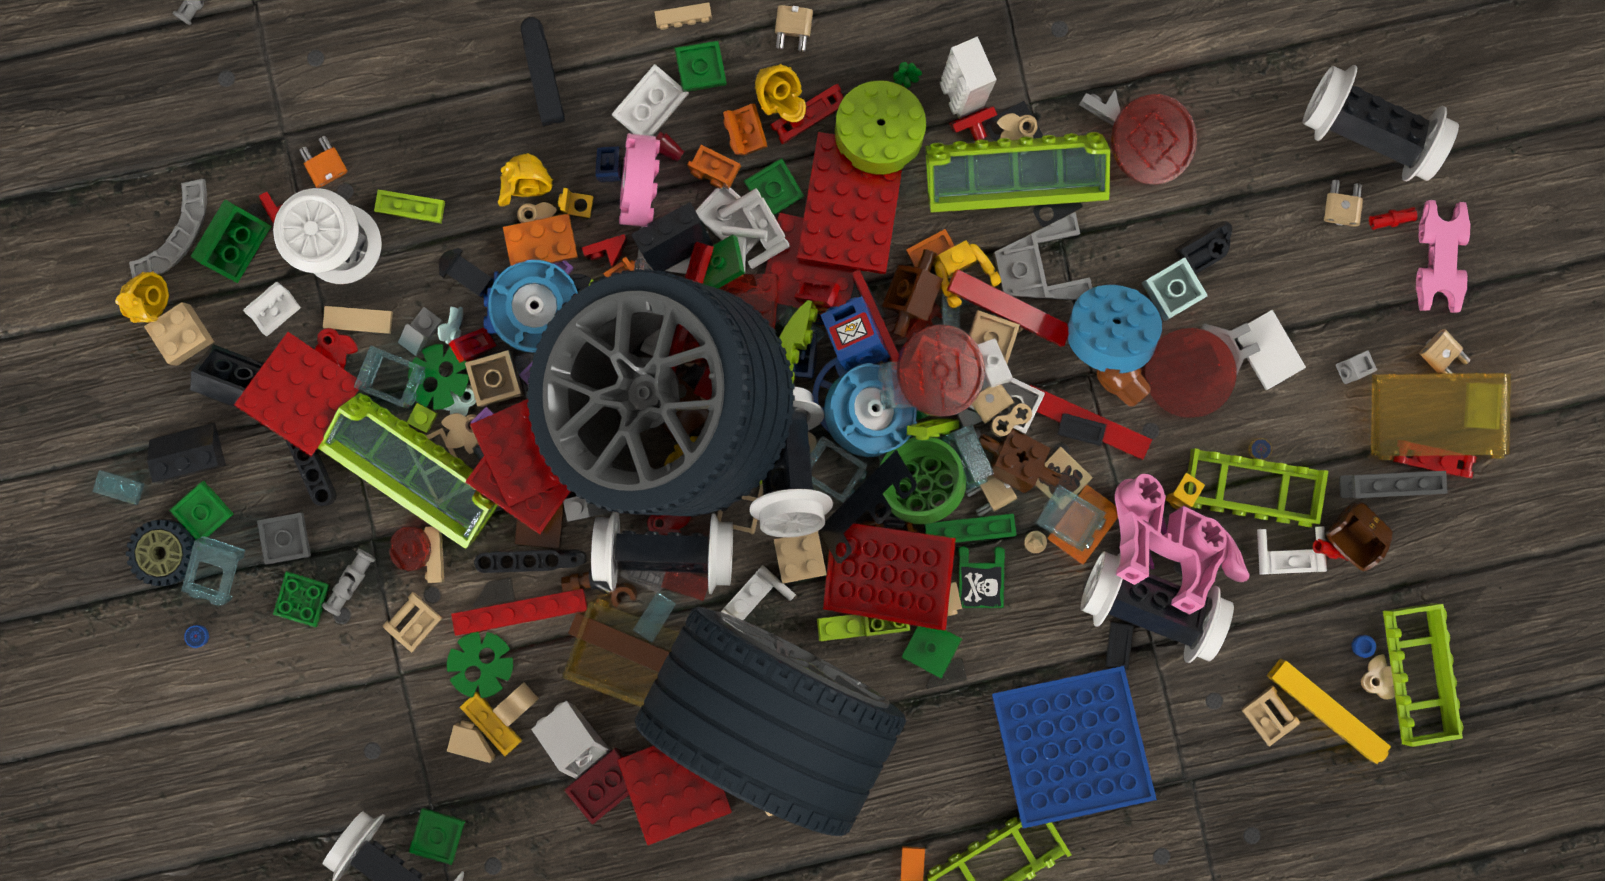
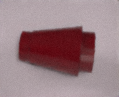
(669, 147)

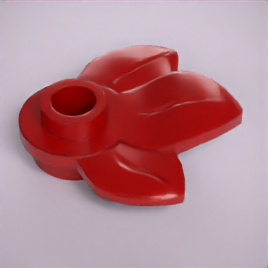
(338, 348)
(669, 523)

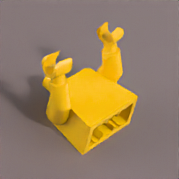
(962, 257)

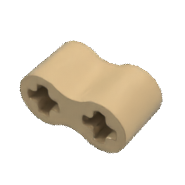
(1011, 419)
(515, 704)

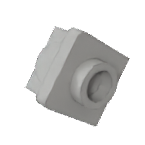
(1356, 367)

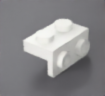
(272, 308)

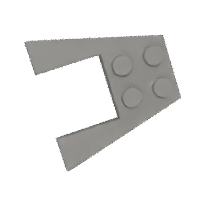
(1022, 265)

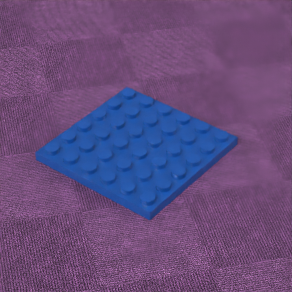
(1073, 747)

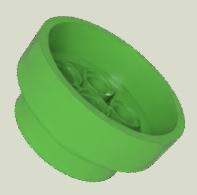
(919, 457)

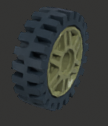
(145, 556)

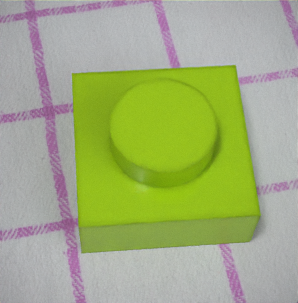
(422, 418)

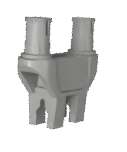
(1229, 336)

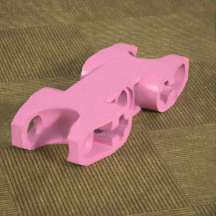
(1442, 258)

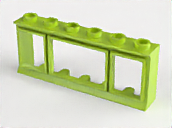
(1240, 509)
(1445, 679)
(994, 836)

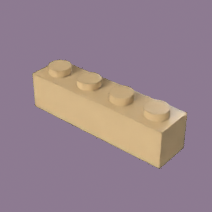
(683, 15)
(435, 565)

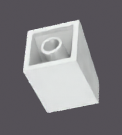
(570, 740)

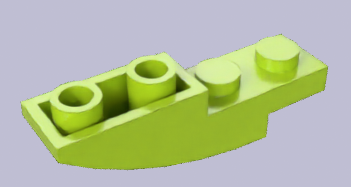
(798, 332)
(854, 626)

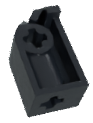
(1199, 249)
(464, 272)

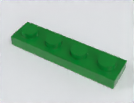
(974, 528)

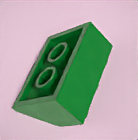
(230, 241)

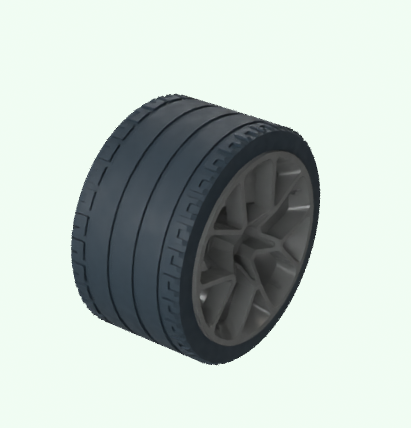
(589, 373)
(769, 722)

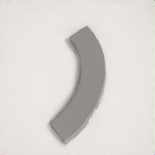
(183, 235)

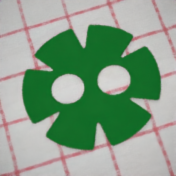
(455, 382)
(461, 661)

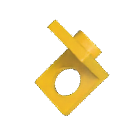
(567, 201)
(1180, 498)

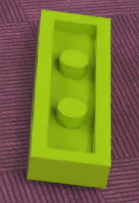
(409, 206)
(932, 428)

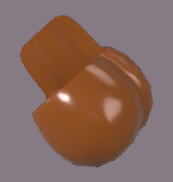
(1129, 386)

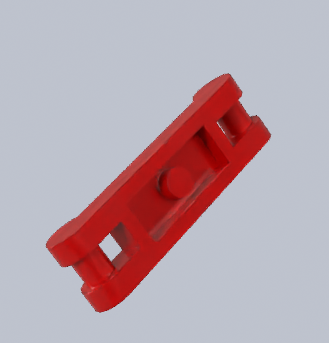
(816, 110)
(1441, 463)

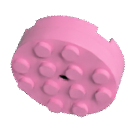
(637, 180)

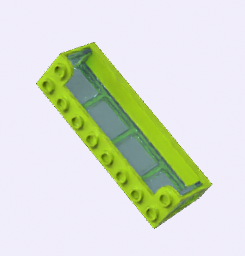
(1018, 172)
(407, 468)

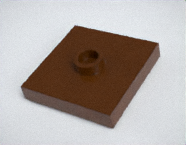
(549, 536)

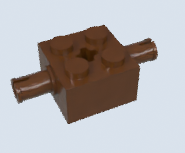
(913, 292)
(1019, 460)

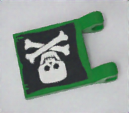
(981, 583)

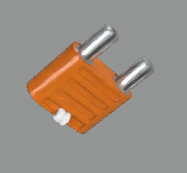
(325, 166)

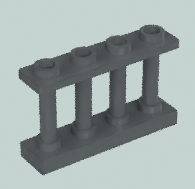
(1393, 484)

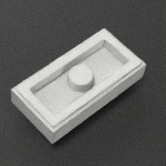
(995, 364)

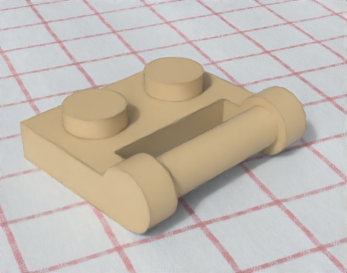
(418, 627)
(1265, 721)

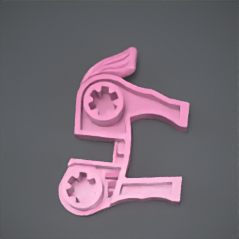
(1190, 539)

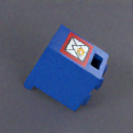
(854, 334)

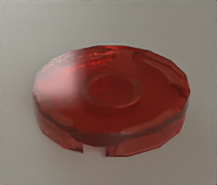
(410, 548)

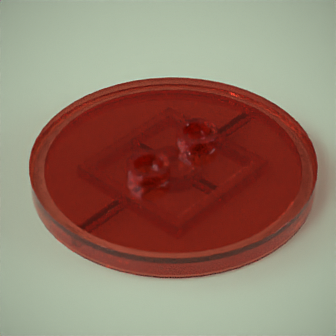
(1153, 139)
(940, 370)
(1191, 372)

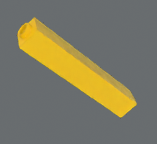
(1329, 711)

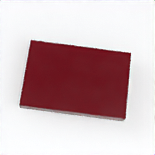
(599, 787)

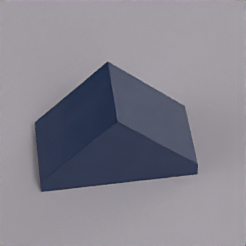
(608, 164)
(807, 360)

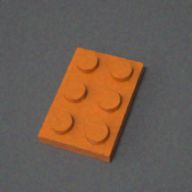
(541, 239)
(1111, 516)

